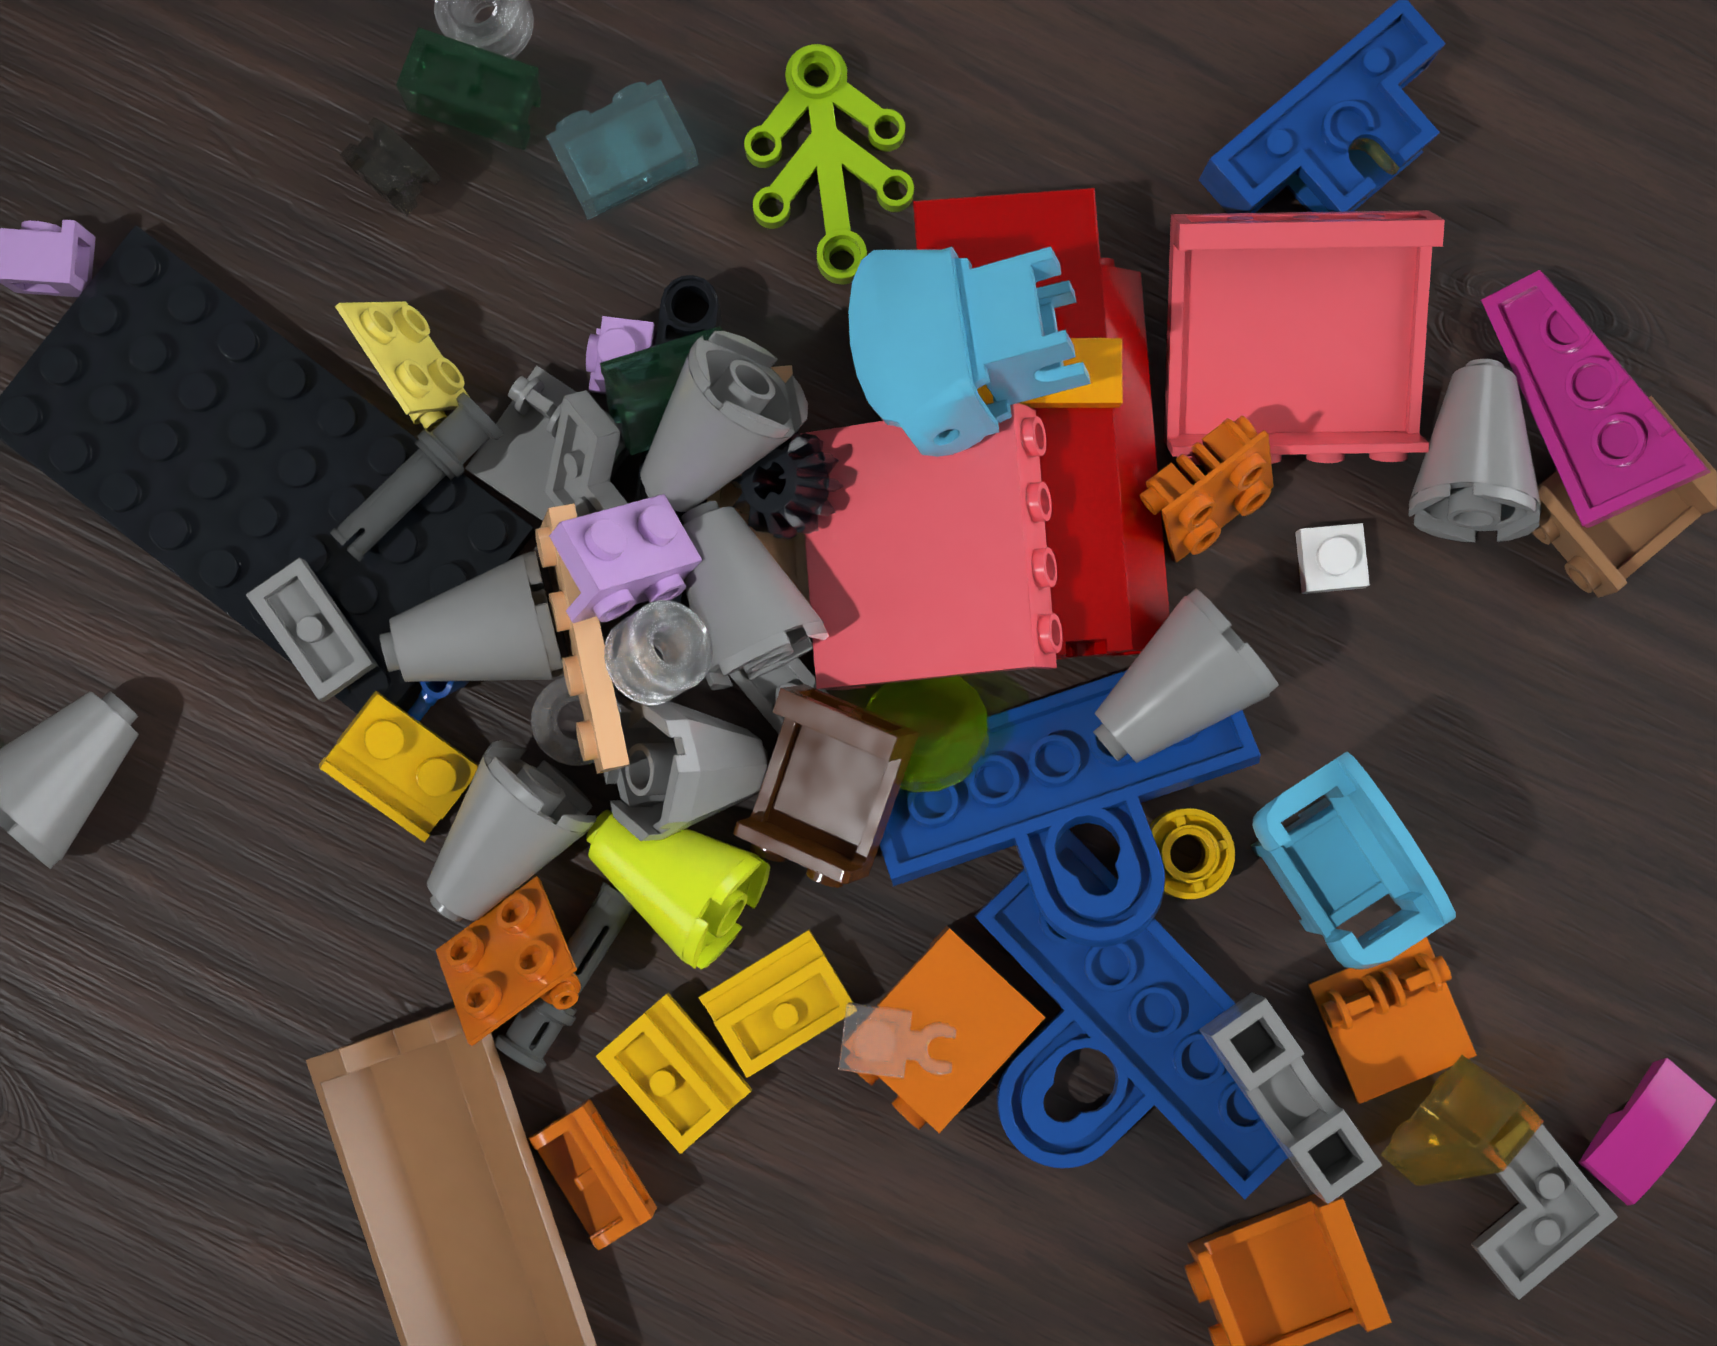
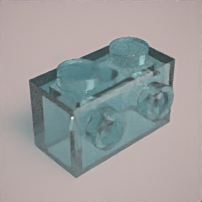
(622, 147)

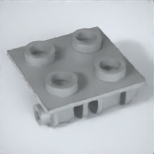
(522, 455)

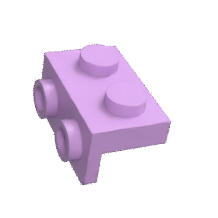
(625, 557)

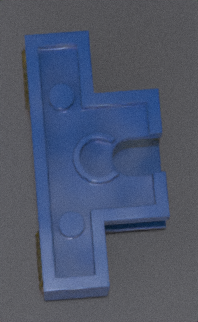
(1339, 128)

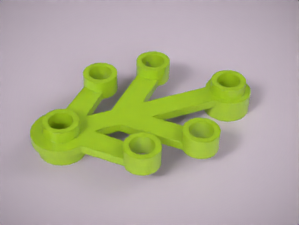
(827, 152)

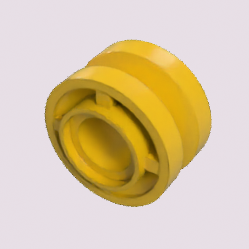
(1216, 852)

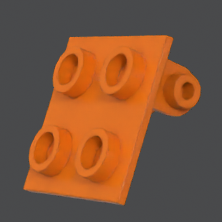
(1235, 484)
(508, 963)
(1392, 1021)

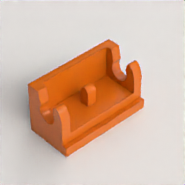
(594, 1174)

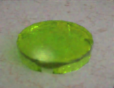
(949, 724)

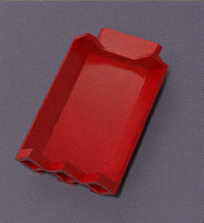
(1095, 459)

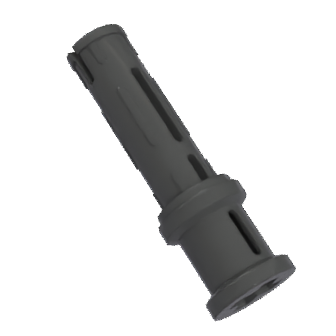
(439, 455)
(541, 1022)

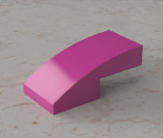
(1648, 1133)

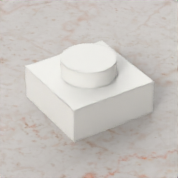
(1332, 558)

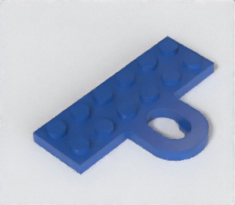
(1046, 777)
(1145, 1014)

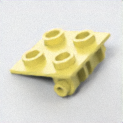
(406, 358)

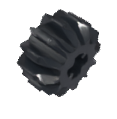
(788, 488)

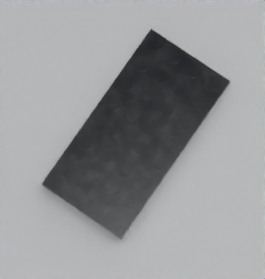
(237, 454)

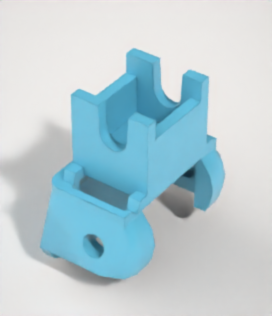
(938, 331)
(1345, 859)

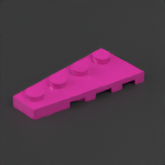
(1591, 413)

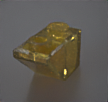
(1462, 1128)

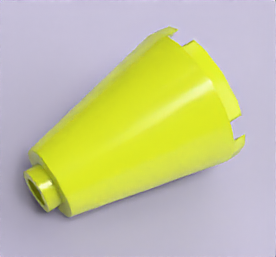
(681, 885)

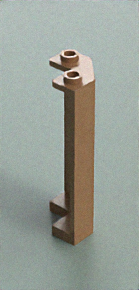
(448, 1189)

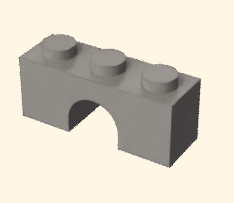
(1289, 1099)

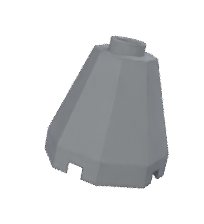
(682, 769)

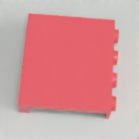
(1300, 330)
(933, 558)

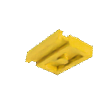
(399, 766)
(777, 1003)
(674, 1073)

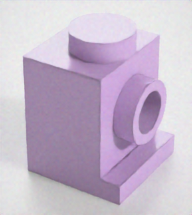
(47, 258)
(614, 340)

